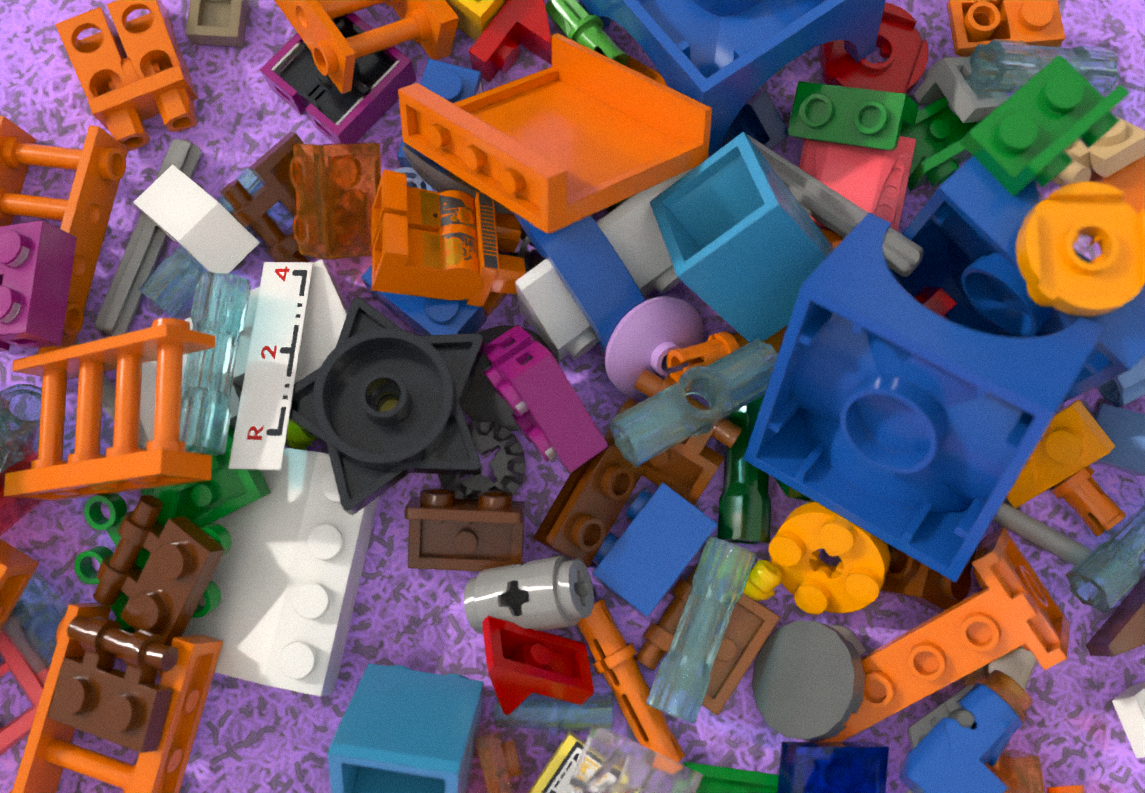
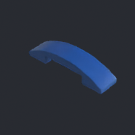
(589, 272)

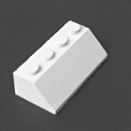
(640, 246)

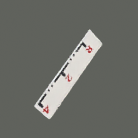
(271, 367)

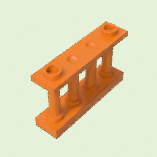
(423, 21)
(83, 215)
(125, 464)
(157, 771)

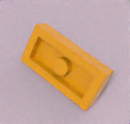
(1065, 448)

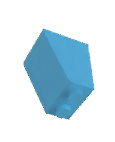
(740, 238)
(406, 733)

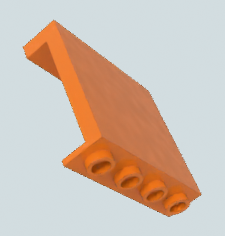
(562, 136)

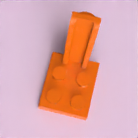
(1005, 614)

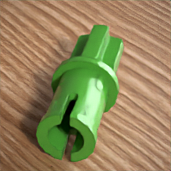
(584, 28)

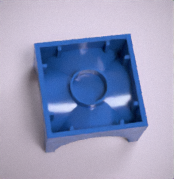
(732, 47)
(971, 254)
(903, 411)

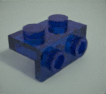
(832, 767)

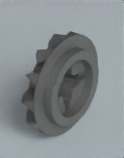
(507, 464)

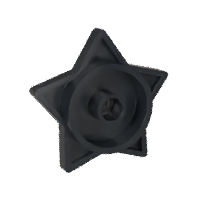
(379, 364)

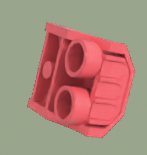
(865, 176)

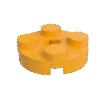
(1058, 275)
(819, 585)

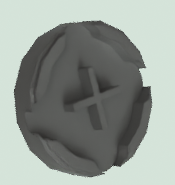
(808, 681)

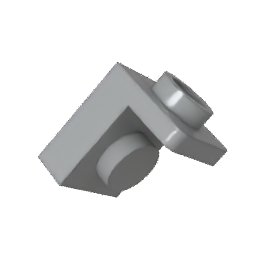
(951, 79)

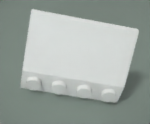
(289, 580)

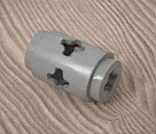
(532, 595)

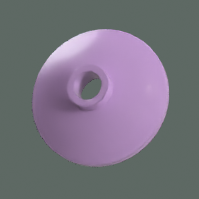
(646, 338)

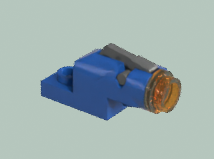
(965, 735)

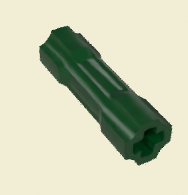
(745, 496)

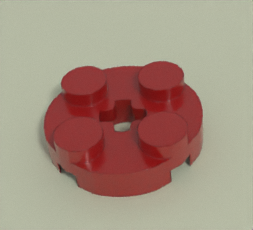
(898, 43)

